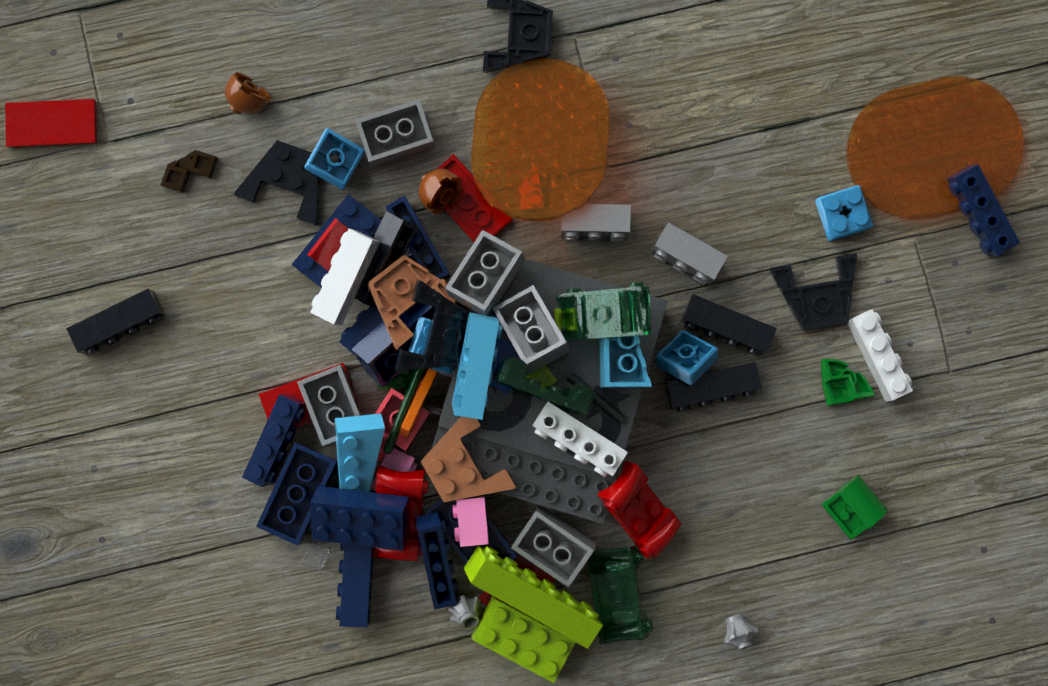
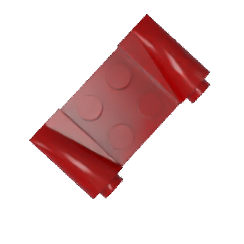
(404, 484)
(640, 511)

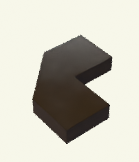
(178, 171)

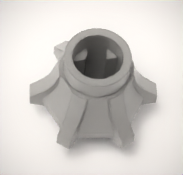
(466, 612)
(739, 632)

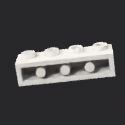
(344, 276)
(879, 356)
(579, 439)

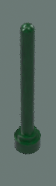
(404, 408)

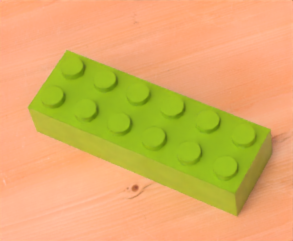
(533, 596)

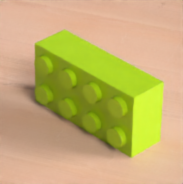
(522, 639)

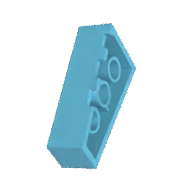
(622, 363)
(475, 366)
(358, 450)

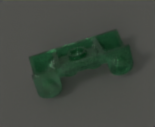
(606, 312)
(513, 374)
(617, 594)

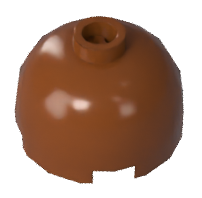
(244, 95)
(439, 190)

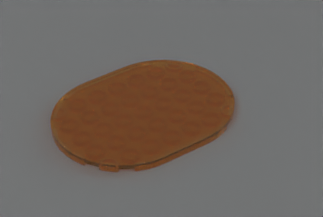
(925, 133)
(540, 140)

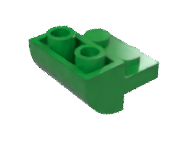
(855, 507)

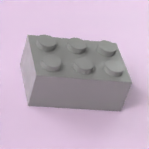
(395, 133)
(597, 223)
(688, 255)
(485, 274)
(531, 329)
(329, 397)
(554, 546)

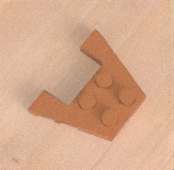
(394, 294)
(455, 471)

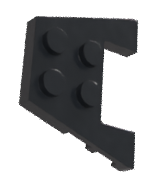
(527, 36)
(285, 169)
(819, 303)
(444, 336)

